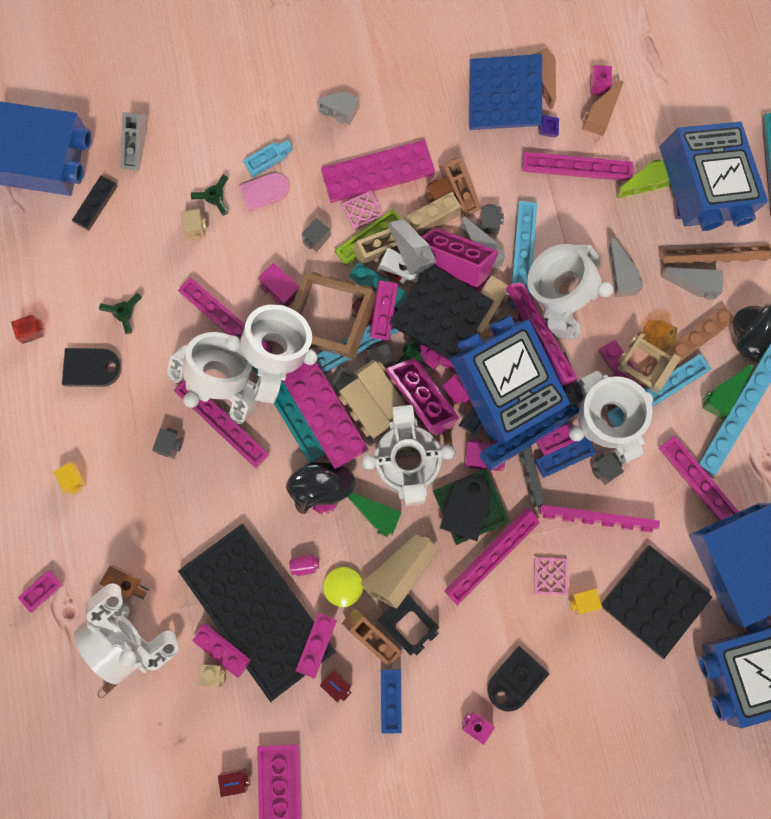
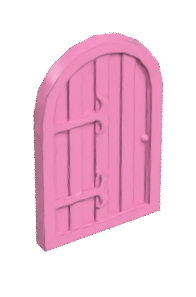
(264, 190)

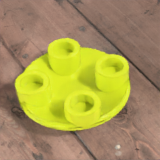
(343, 587)

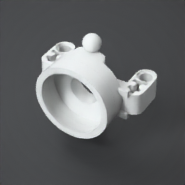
(551, 270)
(278, 325)
(207, 353)
(637, 411)
(405, 432)
(113, 644)

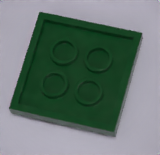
(495, 515)

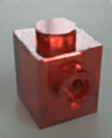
(28, 329)

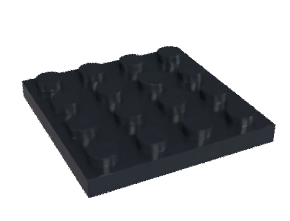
(441, 312)
(656, 601)

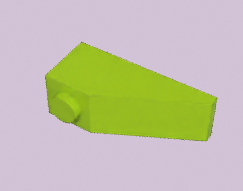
(648, 179)

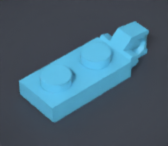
(267, 157)

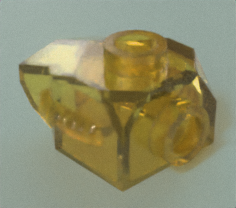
(659, 334)

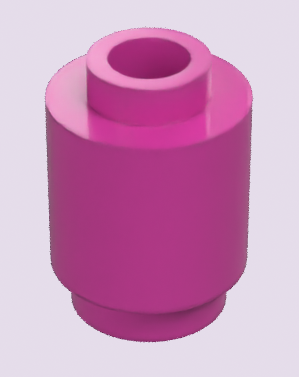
(304, 565)

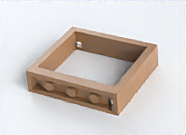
(360, 324)

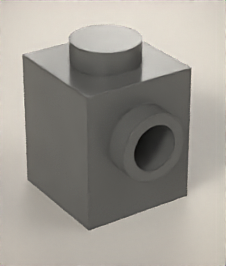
(491, 219)
(315, 235)
(381, 354)
(168, 443)
(606, 468)

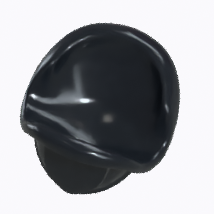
(753, 331)
(319, 485)

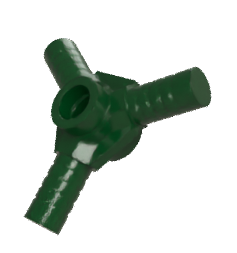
(214, 195)
(122, 311)
(411, 351)

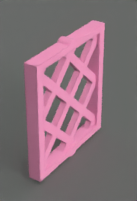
(356, 199)
(565, 576)

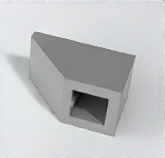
(339, 106)

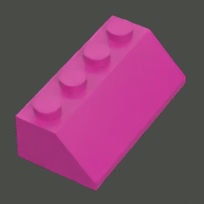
(460, 256)
(424, 396)

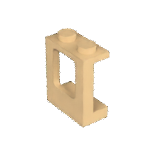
(660, 373)

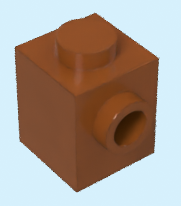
(438, 189)

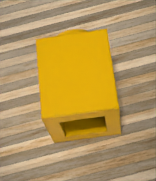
(69, 478)
(585, 601)

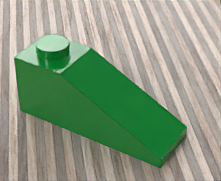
(722, 399)
(378, 515)

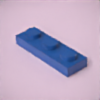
(564, 457)
(391, 702)

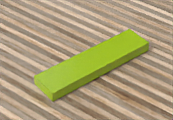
(345, 251)

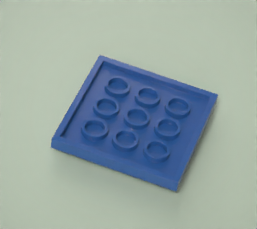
(505, 92)

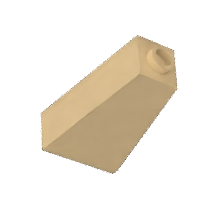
(401, 571)

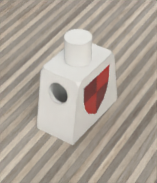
(394, 268)

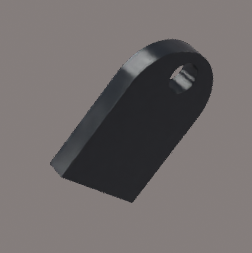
(89, 367)
(466, 510)
(517, 679)

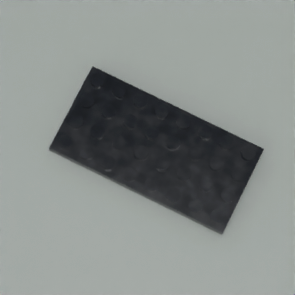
(253, 609)

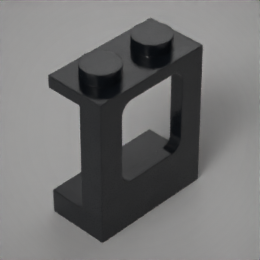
(393, 616)

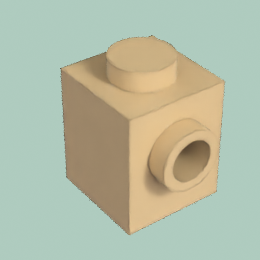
(193, 224)
(211, 675)

